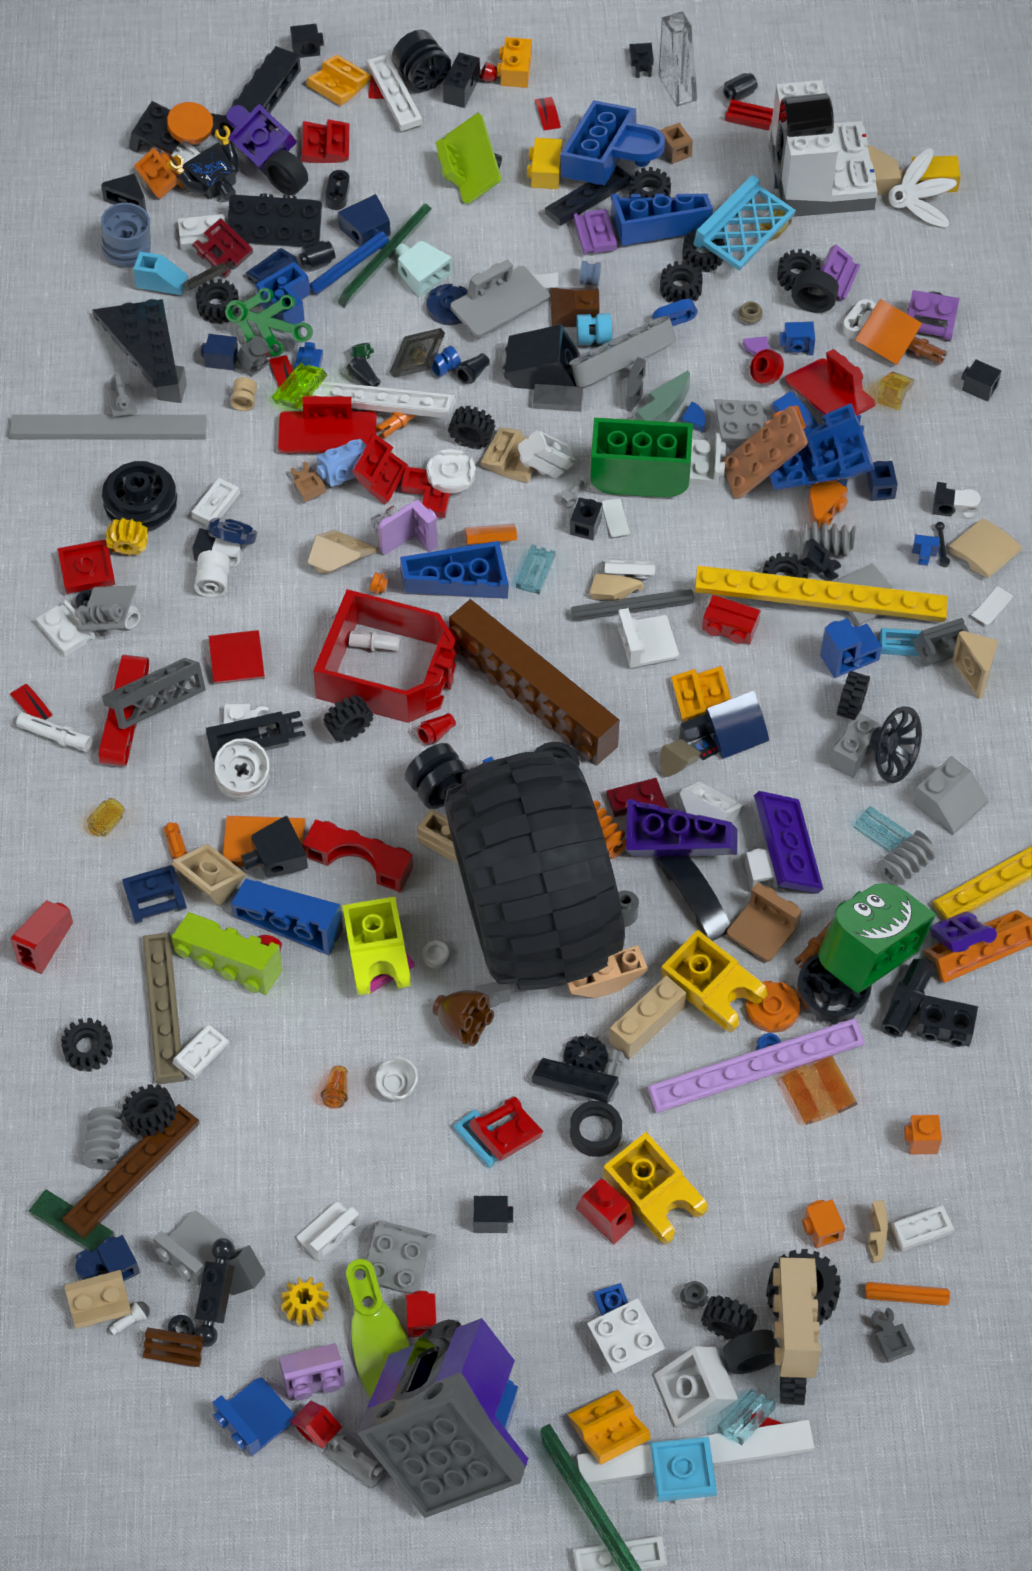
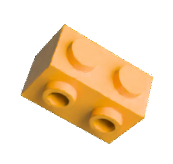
(516, 62)

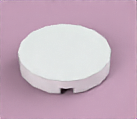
(451, 471)

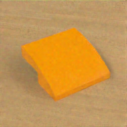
(338, 80)
(700, 691)
(609, 1427)

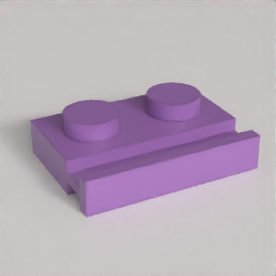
(595, 231)
(842, 268)

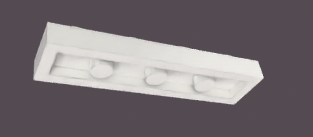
(394, 92)

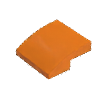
(888, 331)
(490, 533)

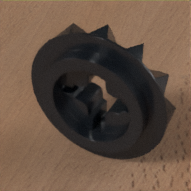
(598, 1055)

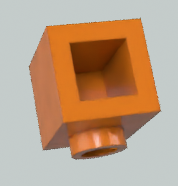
(923, 1134)
(823, 1223)

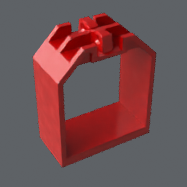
(399, 620)

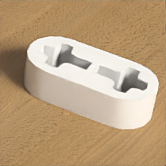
(856, 317)

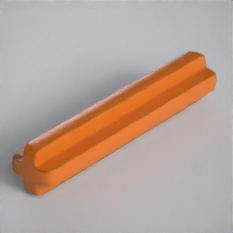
(907, 1293)

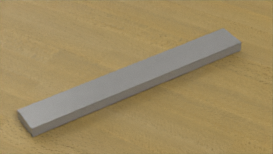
(108, 427)

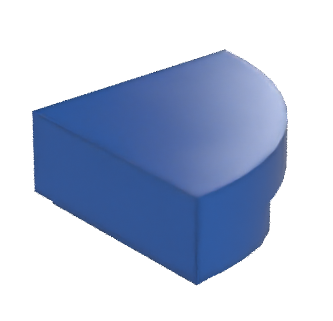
(695, 415)

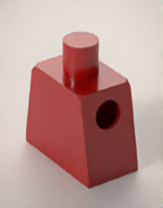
(603, 1208)

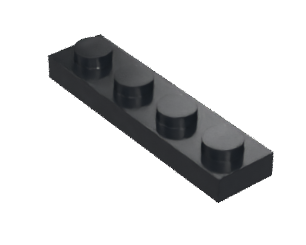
(586, 197)

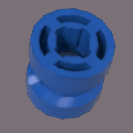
(445, 361)

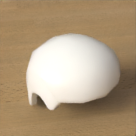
(396, 1078)

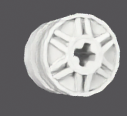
(239, 755)

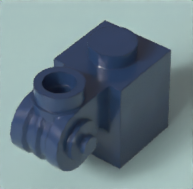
(109, 1257)

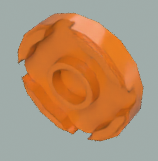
(189, 122)
(777, 1010)

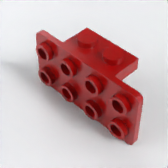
(831, 384)
(323, 425)

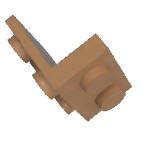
(765, 923)

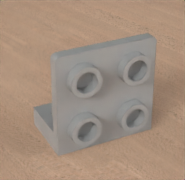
(399, 1255)

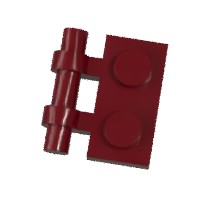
(227, 241)

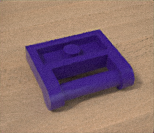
(957, 933)

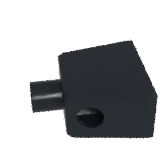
(276, 850)

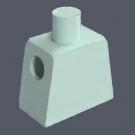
(422, 266)

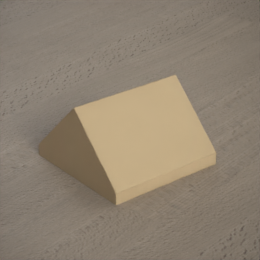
(974, 659)
(209, 872)

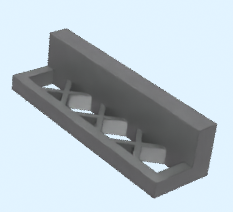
(151, 684)

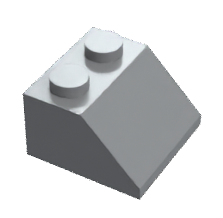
(950, 795)

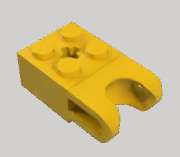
(712, 979)
(659, 1192)

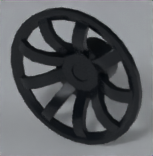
(889, 740)

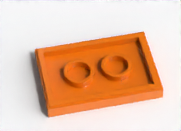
(241, 828)

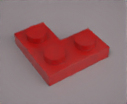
(416, 482)

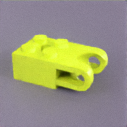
(376, 942)

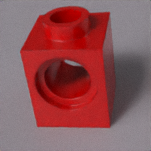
(420, 1312)
(316, 1424)

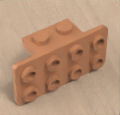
(764, 452)

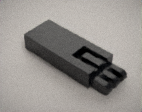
(248, 729)

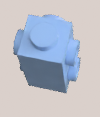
(337, 463)

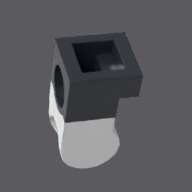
(955, 502)
(205, 542)

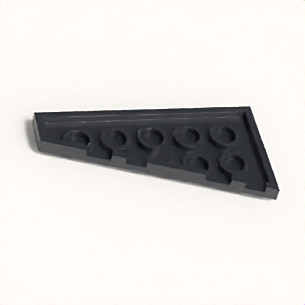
(144, 336)

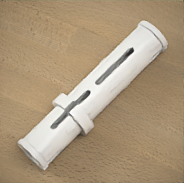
(63, 735)

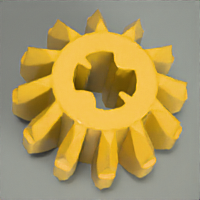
(126, 536)
(305, 1291)

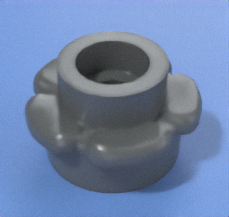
(698, 1288)

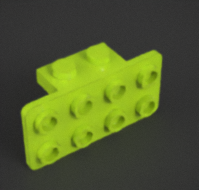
(469, 158)

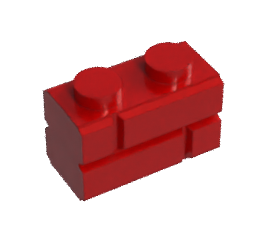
(731, 620)

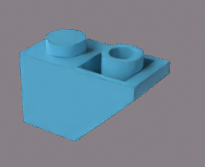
(158, 274)

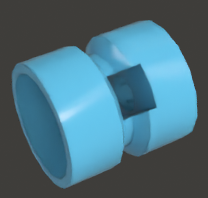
(603, 329)

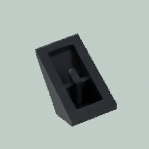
(123, 190)

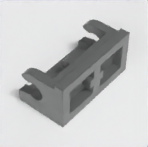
(938, 641)

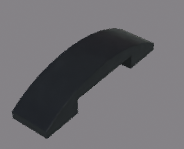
(697, 893)

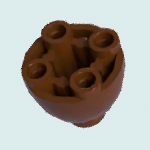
(464, 1014)

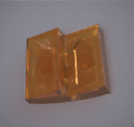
(819, 1090)

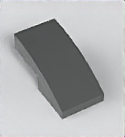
(635, 383)

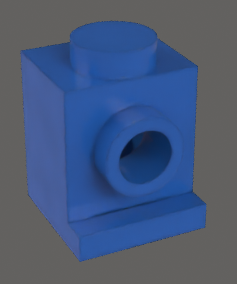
(798, 337)

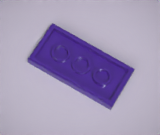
(788, 842)

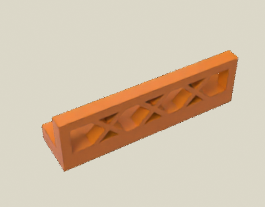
(1013, 935)

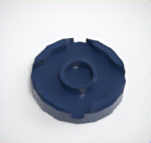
(439, 303)
(232, 531)

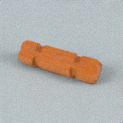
(175, 840)

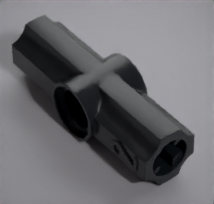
(907, 997)

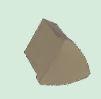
(677, 757)

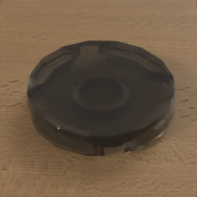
(205, 276)

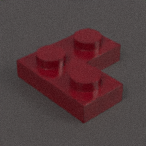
(643, 791)

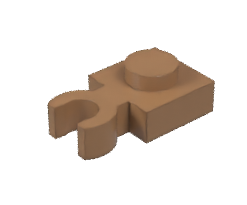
(308, 483)

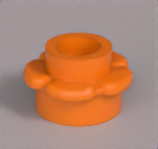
(378, 583)

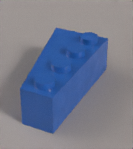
(658, 216)
(457, 572)

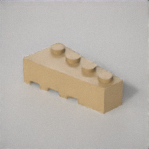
(798, 1313)

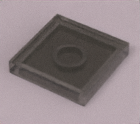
(417, 352)

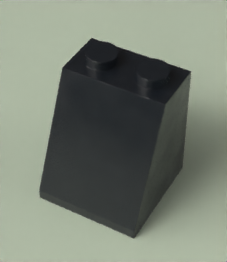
(540, 358)

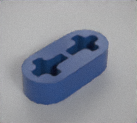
(679, 311)

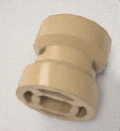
(243, 395)

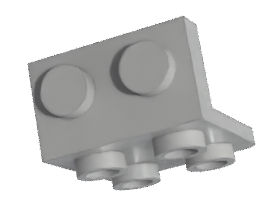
(189, 1246)

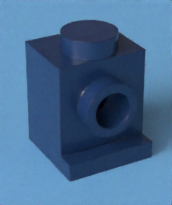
(882, 481)

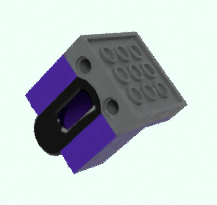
(438, 1421)

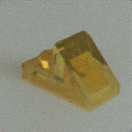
(893, 390)

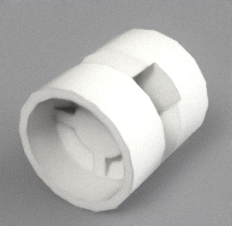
(212, 574)

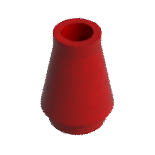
(434, 729)

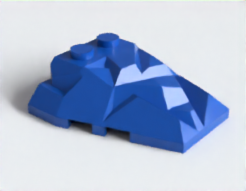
(832, 453)

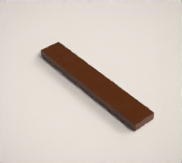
(128, 1174)

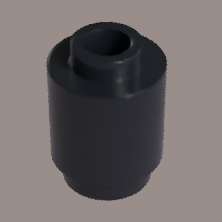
(740, 86)
(317, 255)

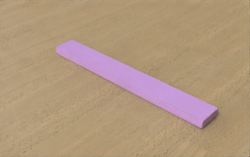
(755, 1065)

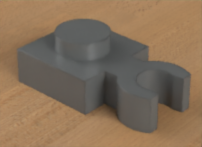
(892, 1339)

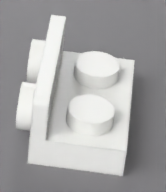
(706, 462)

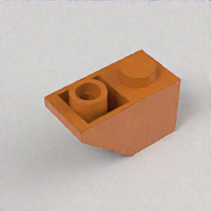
(825, 501)

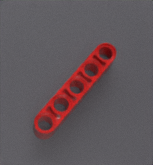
(117, 742)

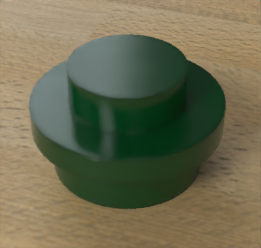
(362, 349)

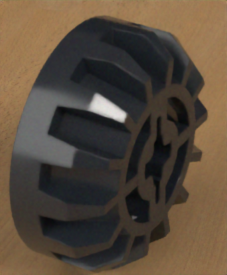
(817, 979)

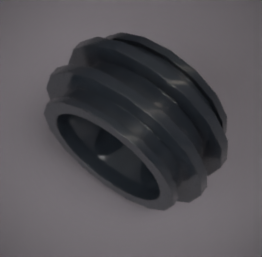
(139, 483)

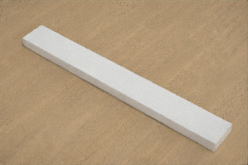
(762, 1444)

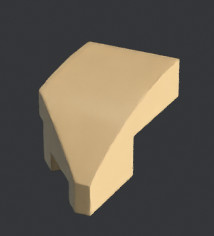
(613, 587)
(877, 1239)

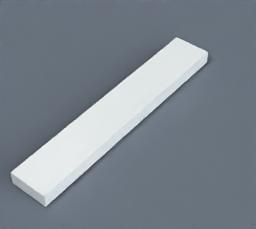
(391, 399)

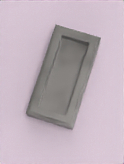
(558, 397)

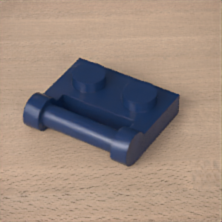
(151, 886)

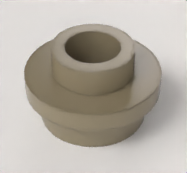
(750, 312)

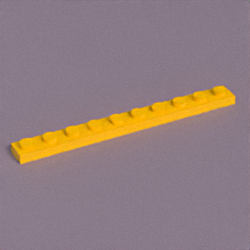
(821, 593)

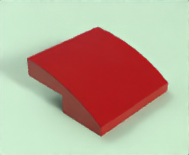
(324, 142)
(379, 469)
(236, 657)

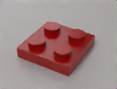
(86, 566)

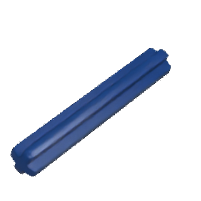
(349, 262)

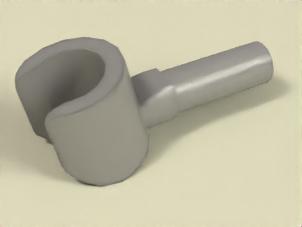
(569, 498)

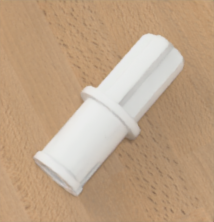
(374, 641)

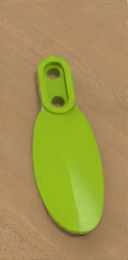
(374, 1328)

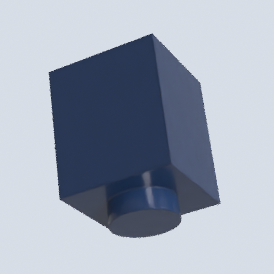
(220, 352)

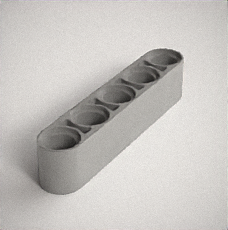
(622, 351)

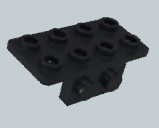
(275, 219)

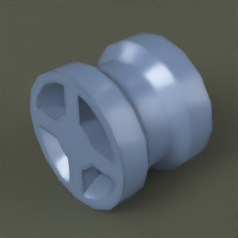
(590, 273)

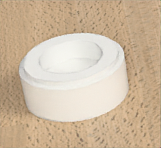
(435, 954)

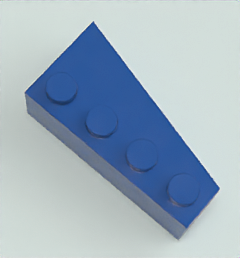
(289, 914)

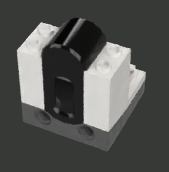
(817, 161)

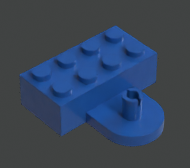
(605, 137)

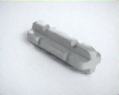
(614, 1065)

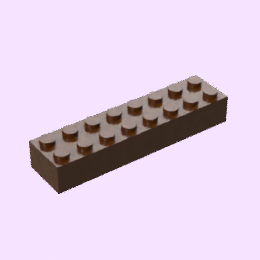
(534, 683)

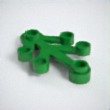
(265, 321)

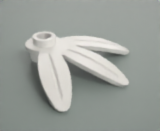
(913, 191)

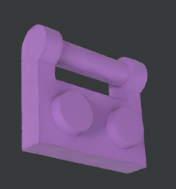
(934, 307)

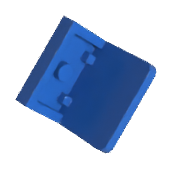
(253, 1416)

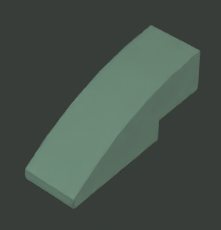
(665, 400)

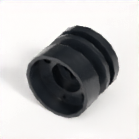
(421, 60)

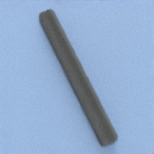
(634, 604)

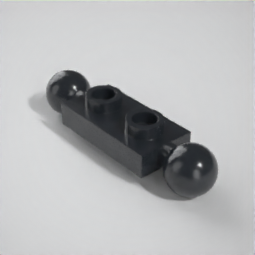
(215, 1291)

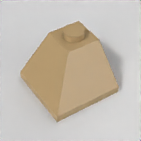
(336, 550)

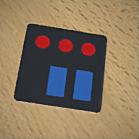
(706, 746)

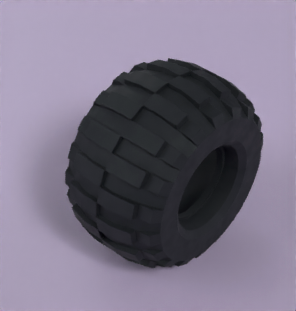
(535, 870)

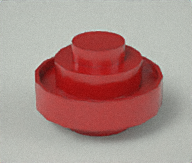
(766, 367)

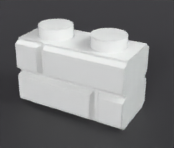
(546, 454)

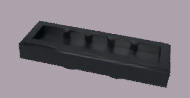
(575, 1080)

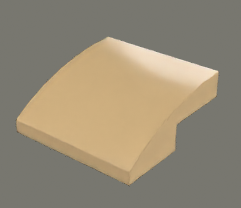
(504, 457)
(985, 547)

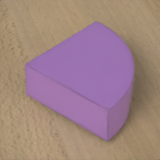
(755, 344)

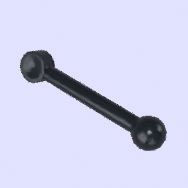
(944, 561)

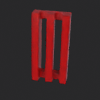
(749, 113)

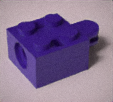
(257, 134)

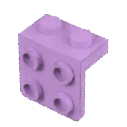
(410, 521)

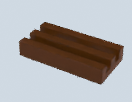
(173, 1351)

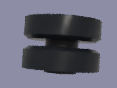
(434, 773)

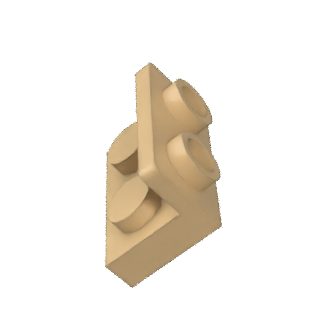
(97, 1299)

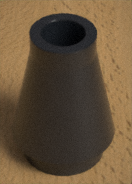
(471, 369)
(362, 372)

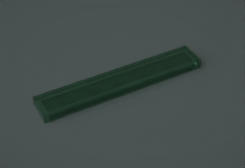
(384, 255)
(587, 1500)

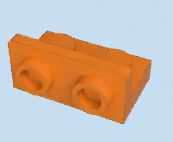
(156, 173)

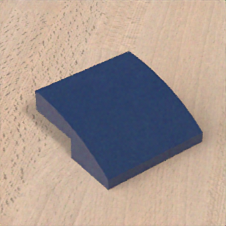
(737, 724)

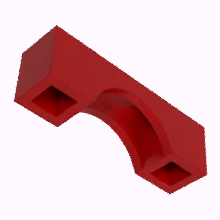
(328, 843)

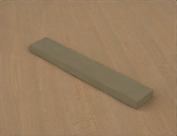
(163, 1007)

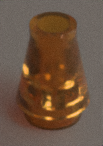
(336, 1090)

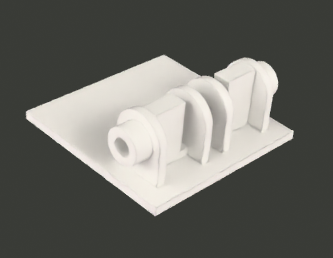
(625, 1336)

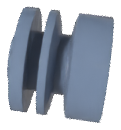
(125, 233)

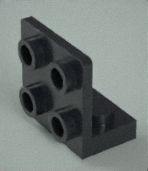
(153, 130)

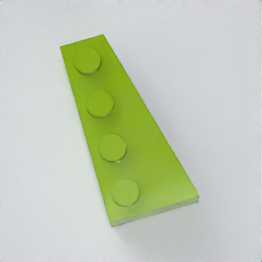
(228, 953)

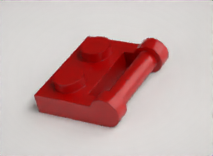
(510, 1136)

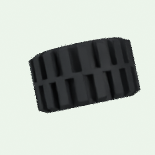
(826, 1279)

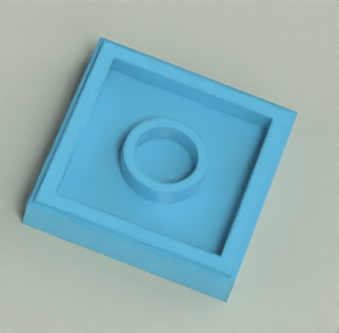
(683, 1469)

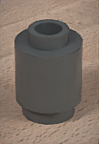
(629, 906)

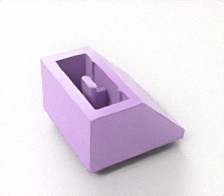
(312, 1372)

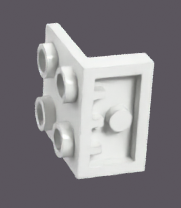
(646, 639)

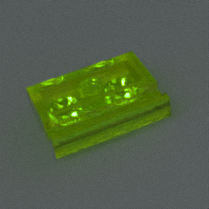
(300, 383)

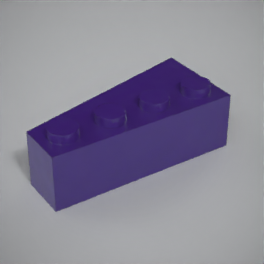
(669, 832)

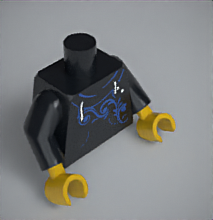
(211, 170)

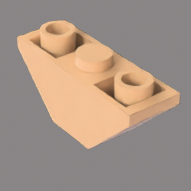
(621, 971)

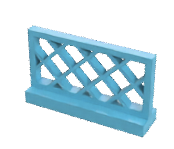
(726, 215)

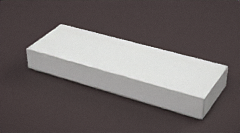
(647, 1552)

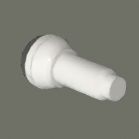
(139, 1312)

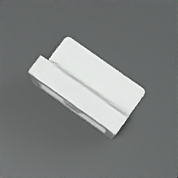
(329, 1230)

